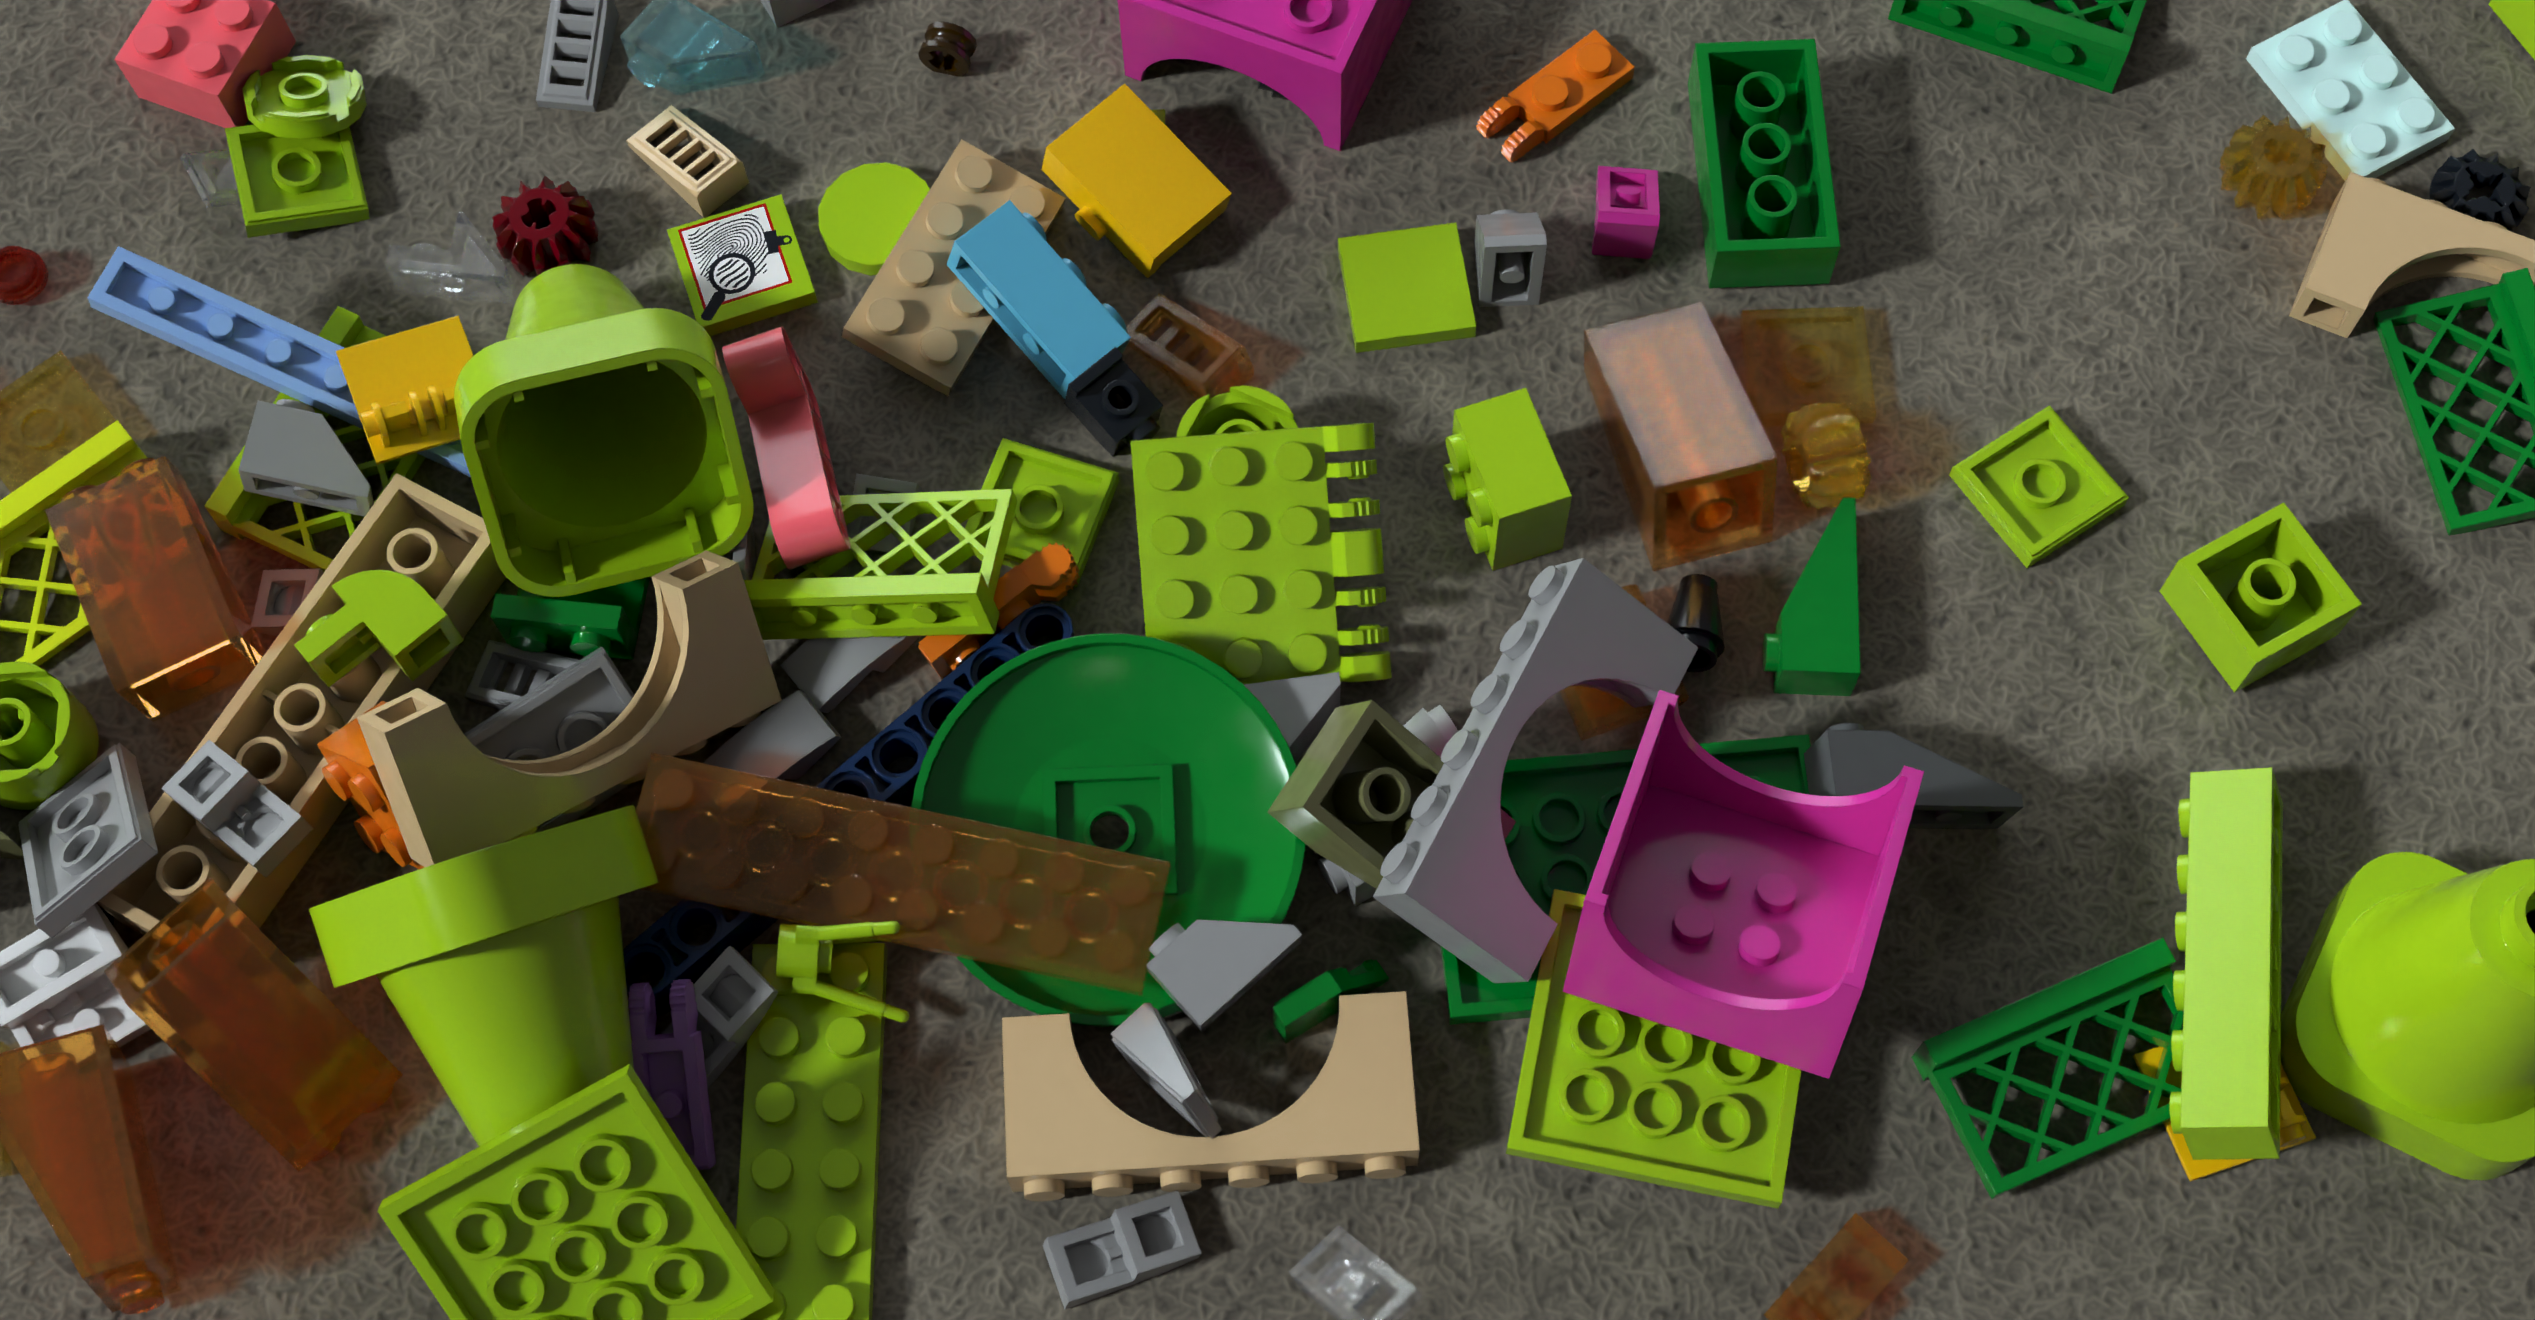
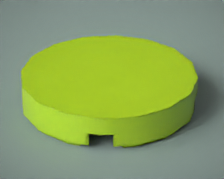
(304, 97)
(868, 213)

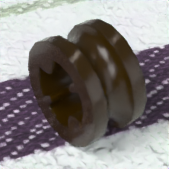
(947, 48)

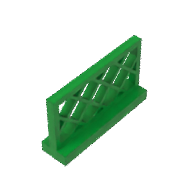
(2035, 35)
(2513, 316)
(2032, 1023)

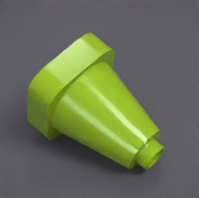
(600, 438)
(504, 963)
(2423, 1012)

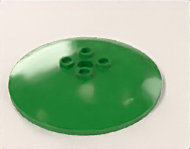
(1133, 736)

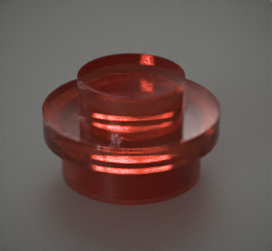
(21, 275)

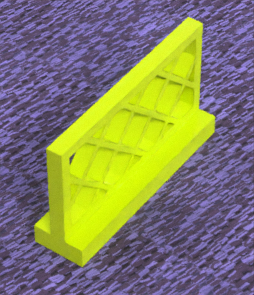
(25, 520)

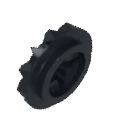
(2458, 176)

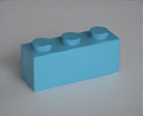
(1036, 295)

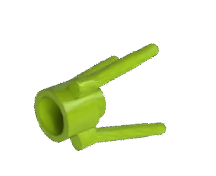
(809, 950)

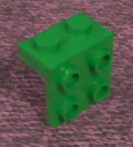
(574, 622)

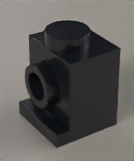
(1113, 427)

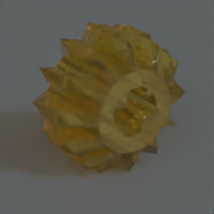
(2273, 167)
(1825, 454)

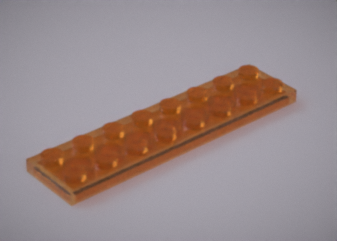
(942, 877)

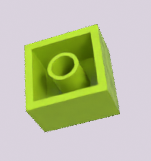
(1507, 480)
(2259, 597)

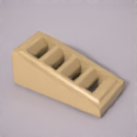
(713, 187)

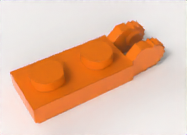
(1558, 95)
(1040, 577)

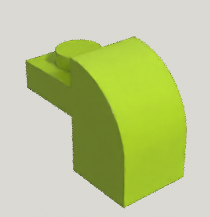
(379, 612)

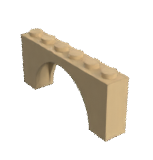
(2392, 238)
(701, 679)
(1073, 1136)

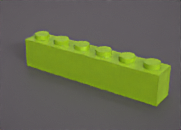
(2231, 966)

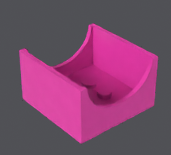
(1306, 50)
(1738, 901)

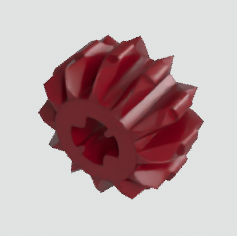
(545, 227)

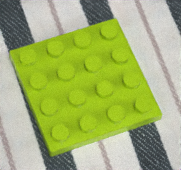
(1644, 1096)
(578, 1221)

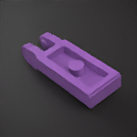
(674, 1066)

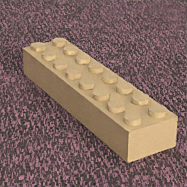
(288, 708)

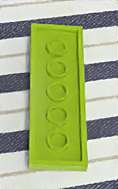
(814, 1140)

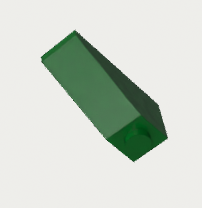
(1818, 628)

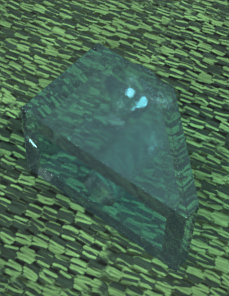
(688, 49)

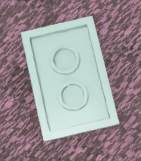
(2350, 92)

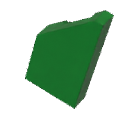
(1320, 997)

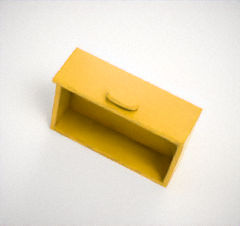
(1134, 181)

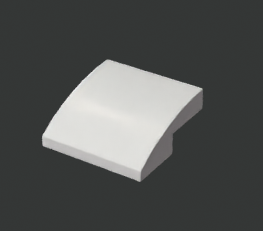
(61, 983)

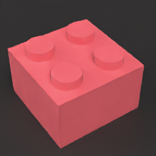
(202, 53)

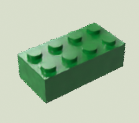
(1763, 164)

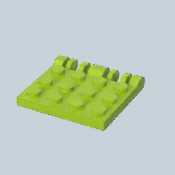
(1246, 553)

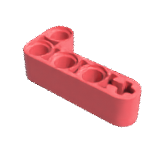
(789, 447)

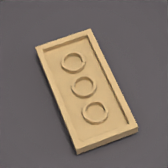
(916, 306)

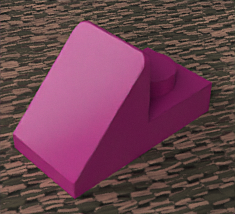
(1626, 212)

